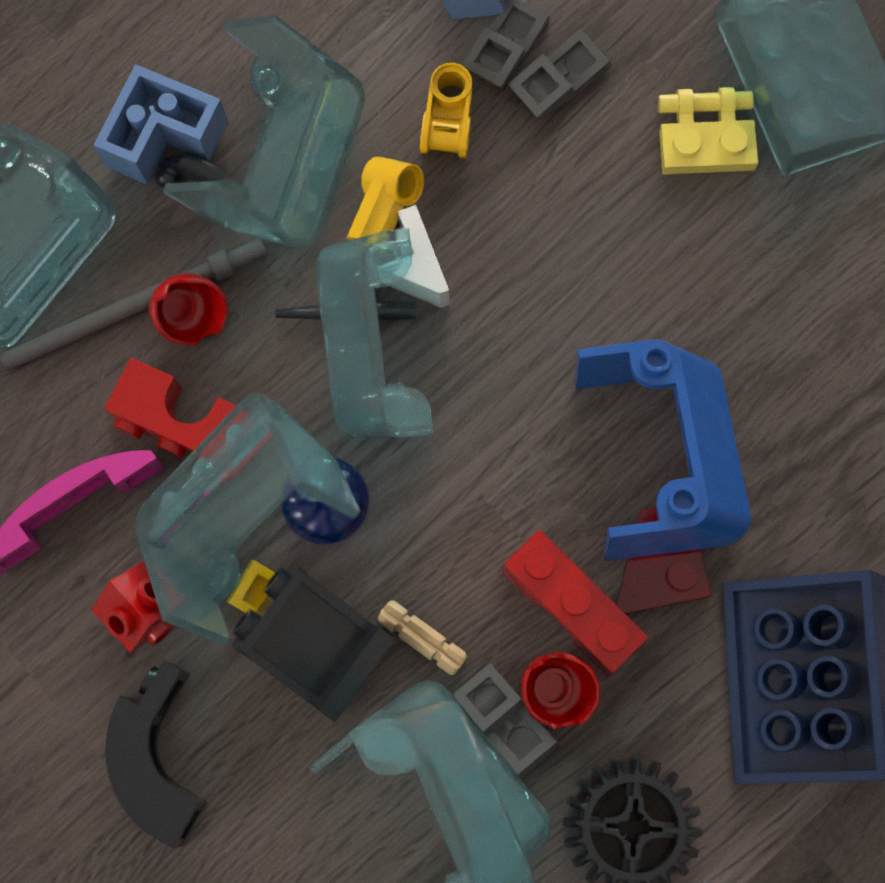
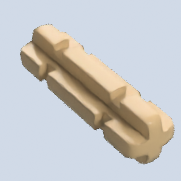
(422, 637)

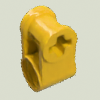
(448, 119)

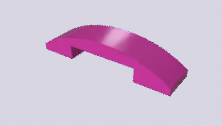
(123, 469)

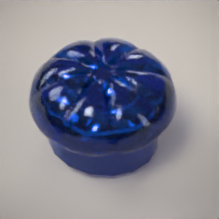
(322, 523)

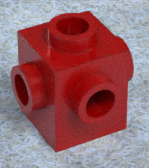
(131, 609)

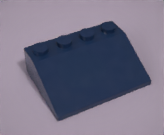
(807, 677)

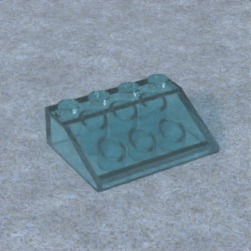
(809, 74)

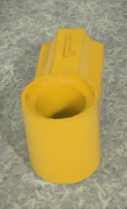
(387, 189)

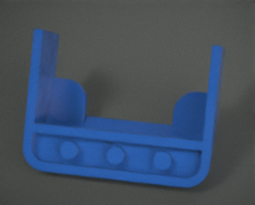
(712, 503)

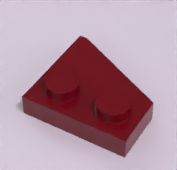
(662, 578)

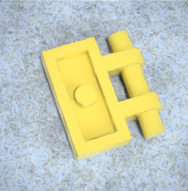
(707, 145)

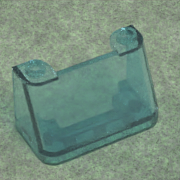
(47, 226)
(352, 338)
(457, 784)

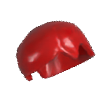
(188, 309)
(560, 690)

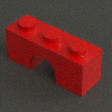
(146, 404)
(575, 602)

